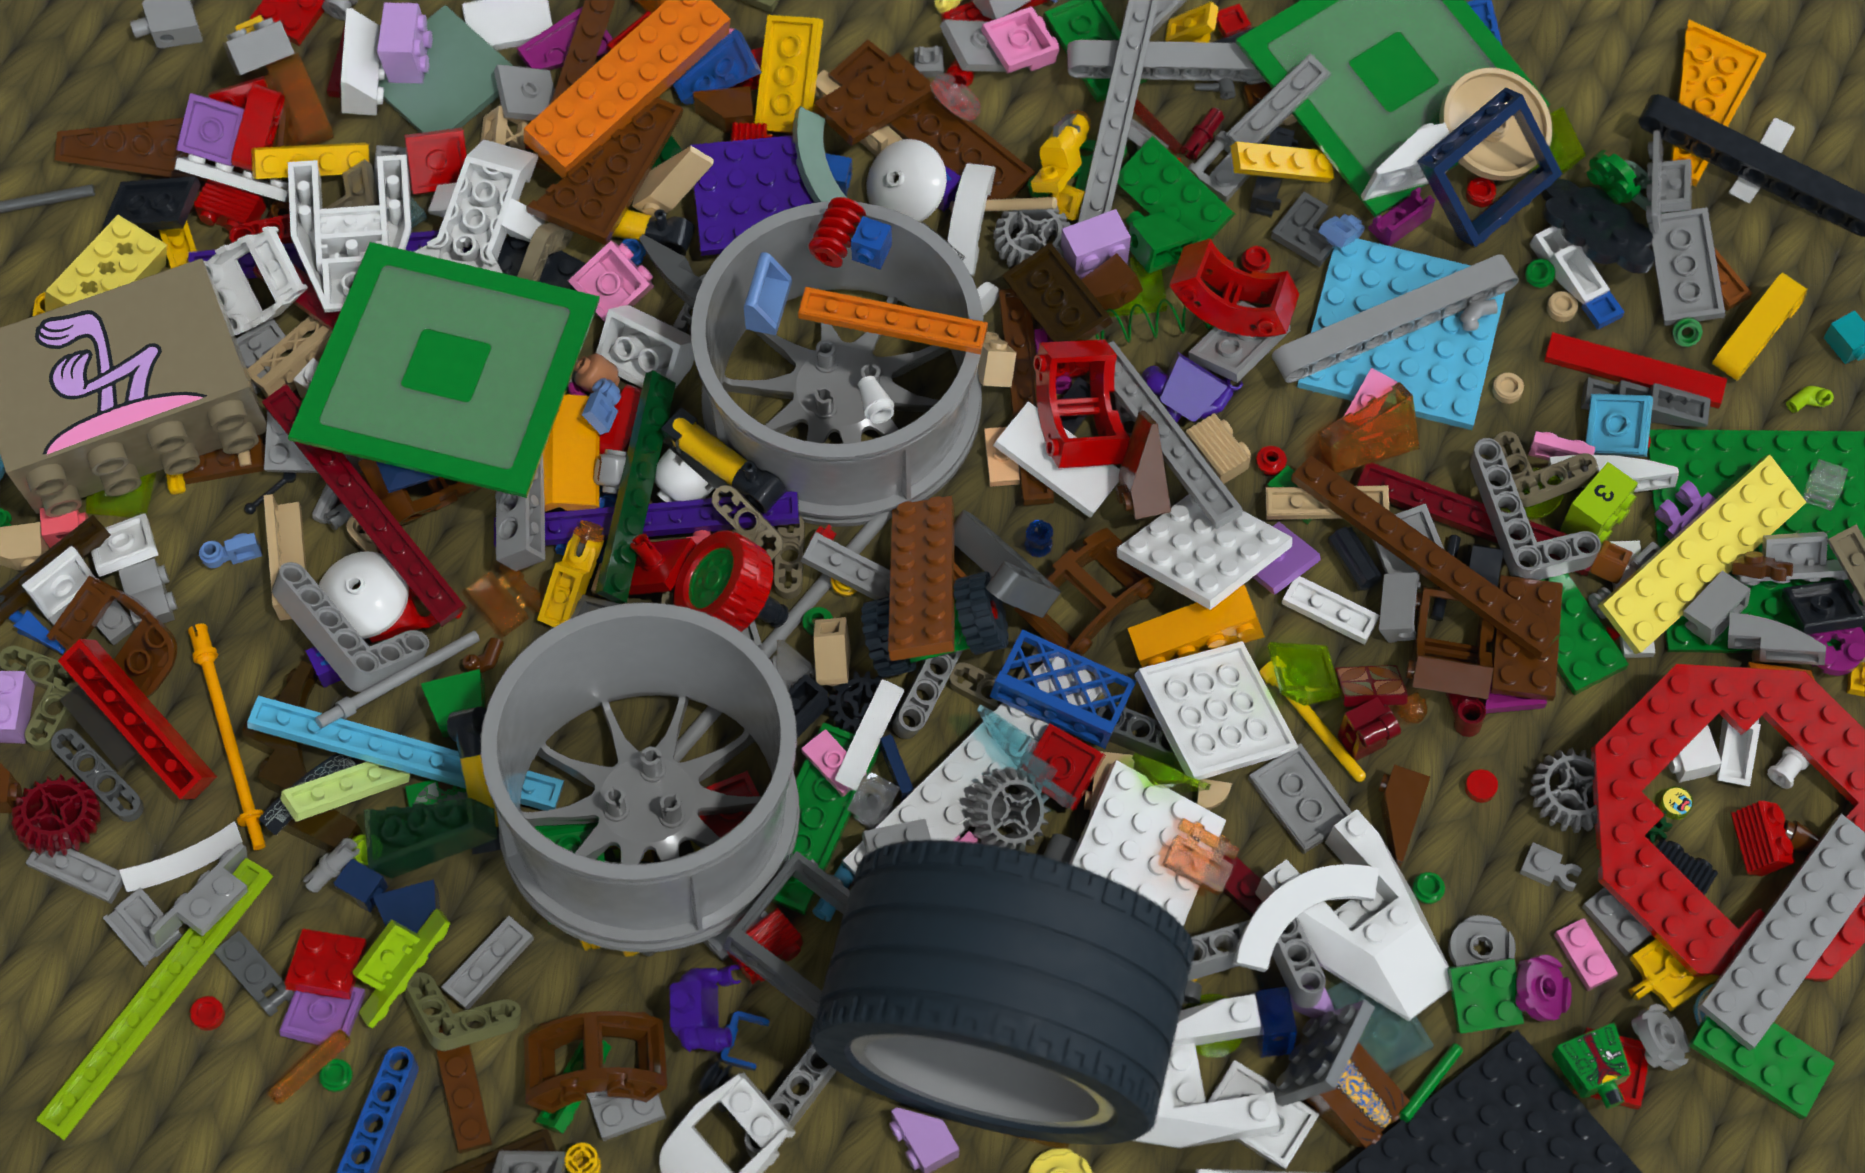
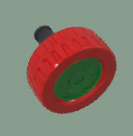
(730, 582)

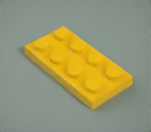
(788, 70)

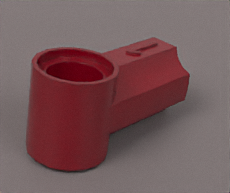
(1466, 705)

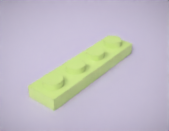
(340, 789)

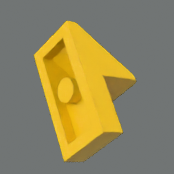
(1193, 25)

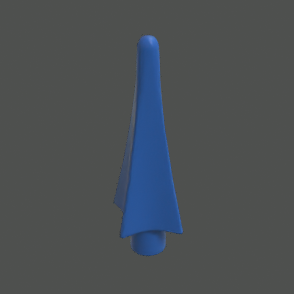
(33, 629)

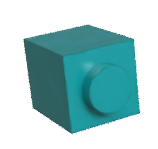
(1847, 337)

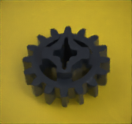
(852, 700)

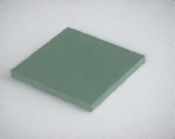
(457, 81)

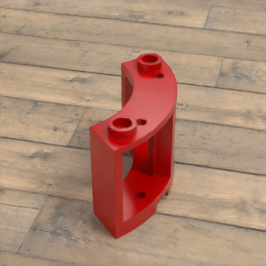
(1235, 284)
(1113, 440)

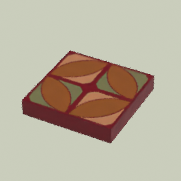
(1368, 682)

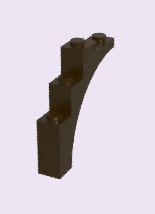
(287, 767)

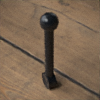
(289, 477)

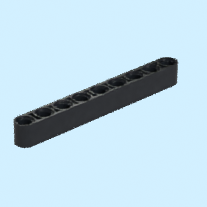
(1755, 162)

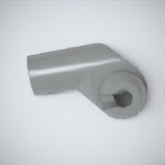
(1475, 311)

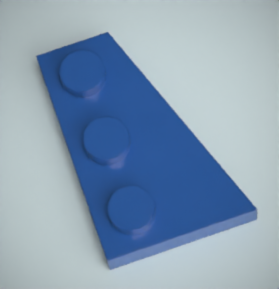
(720, 68)

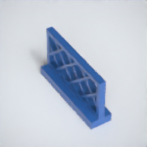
(1054, 706)

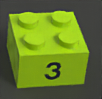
(1601, 503)

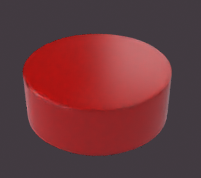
(1480, 192)
(1481, 786)
(207, 1013)

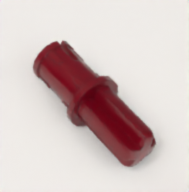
(1202, 133)

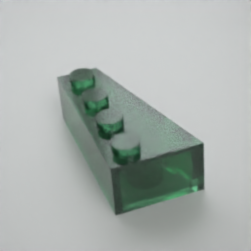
(423, 834)

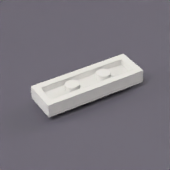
(1330, 609)

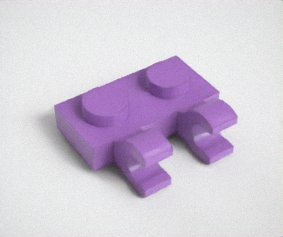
(1689, 496)

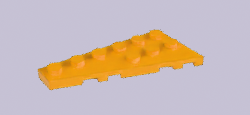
(1713, 80)

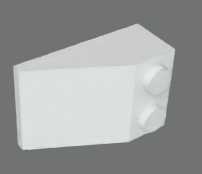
(1401, 168)

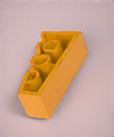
(1196, 629)

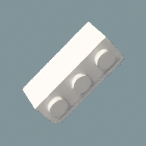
(361, 66)
(644, 344)

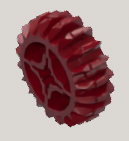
(45, 831)

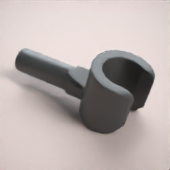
(1224, 86)

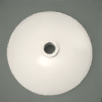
(919, 182)
(378, 599)

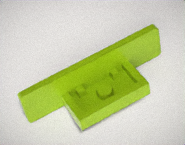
(394, 961)

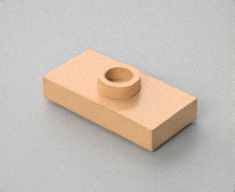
(1001, 468)

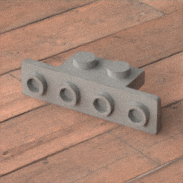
(1670, 184)
(1806, 553)
(207, 902)

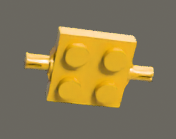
(1666, 976)

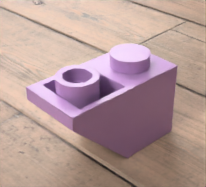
(926, 1138)

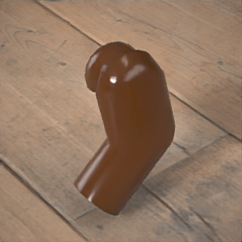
(487, 660)

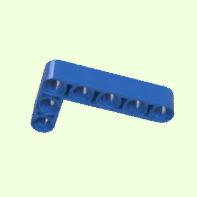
(375, 1110)

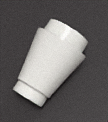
(875, 401)

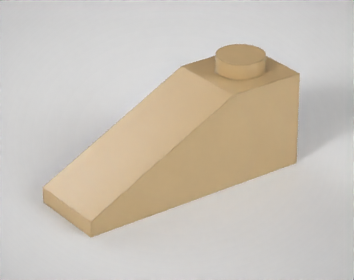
(671, 181)
(21, 545)

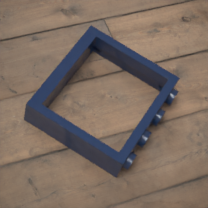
(1467, 137)

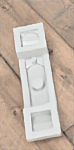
(969, 211)

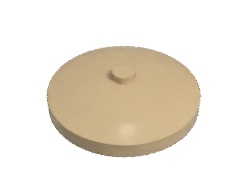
(1505, 151)

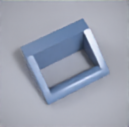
(767, 296)

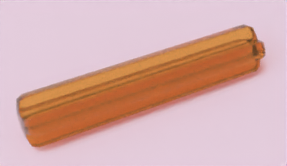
(309, 1066)

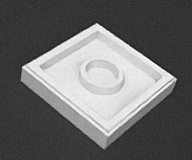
(128, 544)
(58, 582)

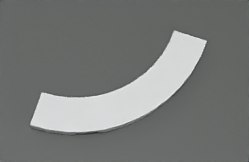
(1293, 898)

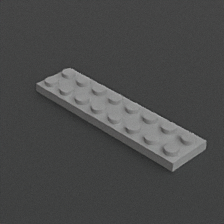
(1790, 936)

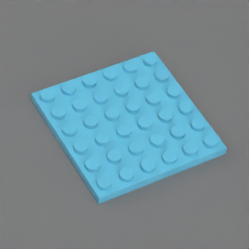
(1435, 363)

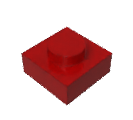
(1232, 20)

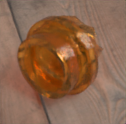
(1414, 710)

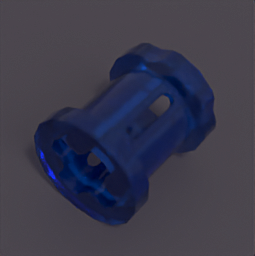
(1032, 542)

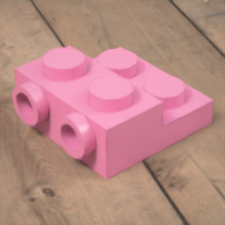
(1021, 40)
(613, 278)

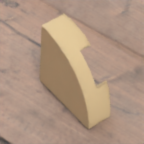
(1215, 795)

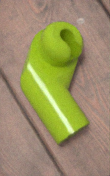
(1810, 396)

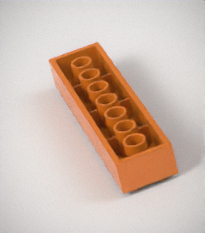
(625, 81)

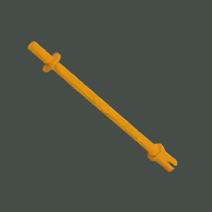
(205, 656)

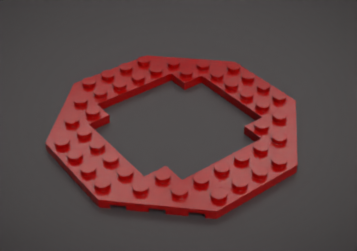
(1651, 738)

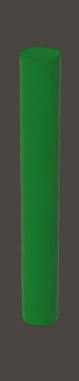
(1431, 1082)

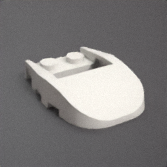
(234, 289)
(690, 1153)

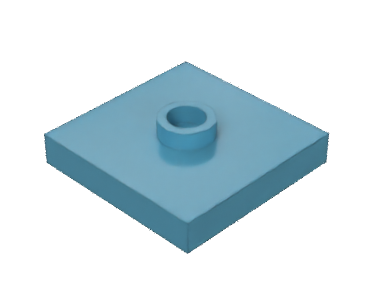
(1619, 424)

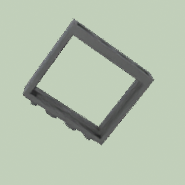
(762, 960)

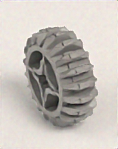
(1035, 230)
(1568, 768)
(997, 808)

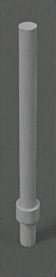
(347, 706)

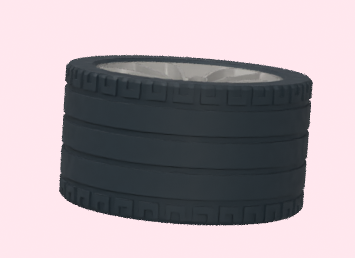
(1004, 991)

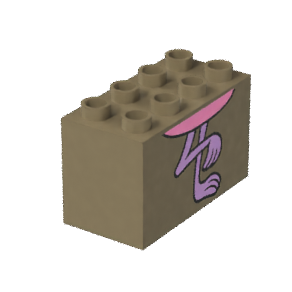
(122, 389)

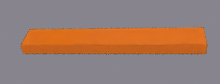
(893, 320)

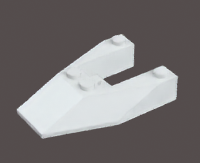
(336, 239)
(1376, 944)
(1183, 1113)

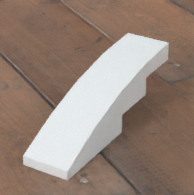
(1646, 473)

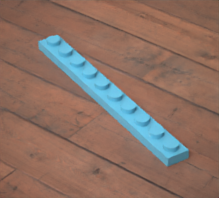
(385, 748)

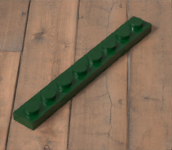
(635, 487)

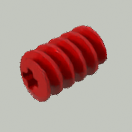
(836, 231)

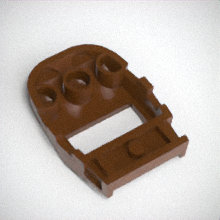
(148, 651)

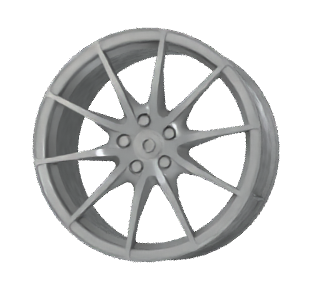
(856, 478)
(648, 794)

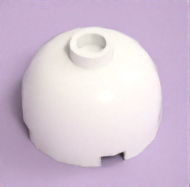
(678, 480)

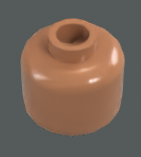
(592, 369)

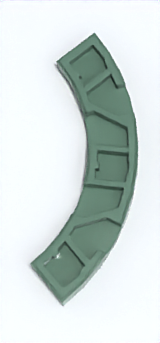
(811, 156)

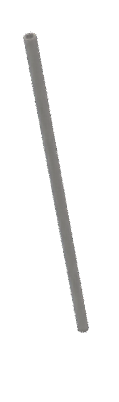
(769, 645)

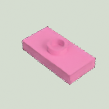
(1373, 386)
(827, 757)

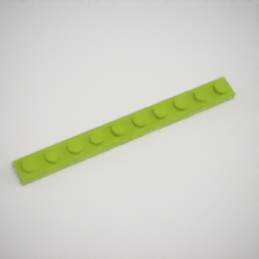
(145, 1011)

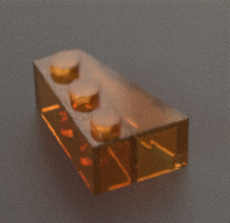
(306, 115)
(1373, 433)

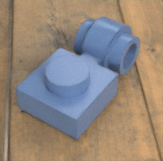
(1342, 230)
(600, 405)
(238, 549)

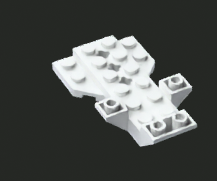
(483, 206)

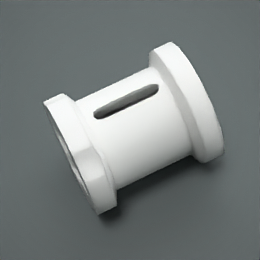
(1787, 767)

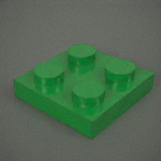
(1485, 995)

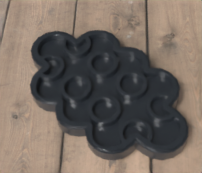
(1598, 226)

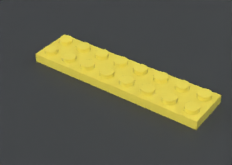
(1695, 556)

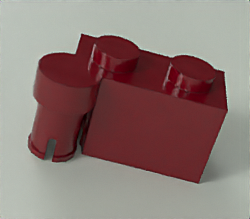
(1368, 728)

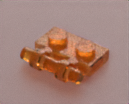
(498, 604)
(1197, 863)

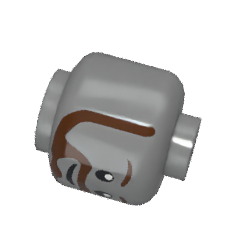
(609, 470)

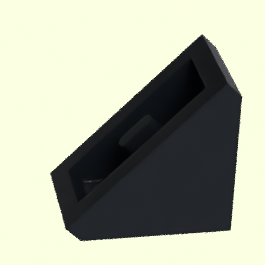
(1485, 561)

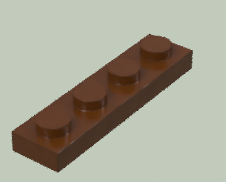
(464, 1098)

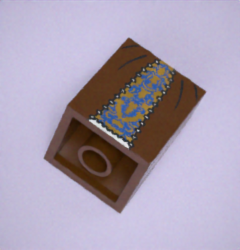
(1361, 1102)

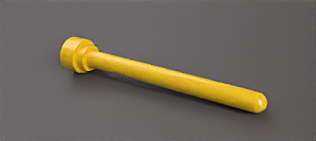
(1268, 675)

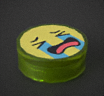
(1676, 802)

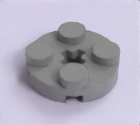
(1478, 929)
(1661, 1037)

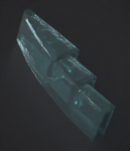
(1019, 749)

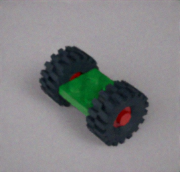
(977, 625)

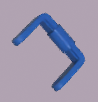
(733, 1027)

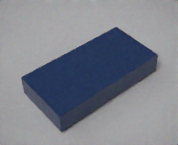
(896, 766)

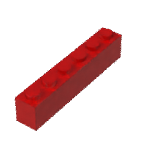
(137, 719)

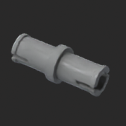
(331, 865)

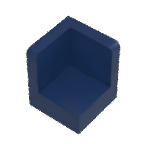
(361, 884)

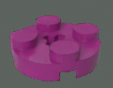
(1850, 652)
(1532, 977)

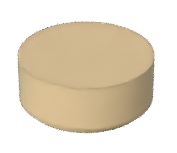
(1562, 306)
(1508, 388)

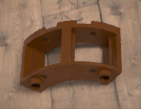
(399, 501)
(1103, 548)
(1448, 664)
(554, 1092)

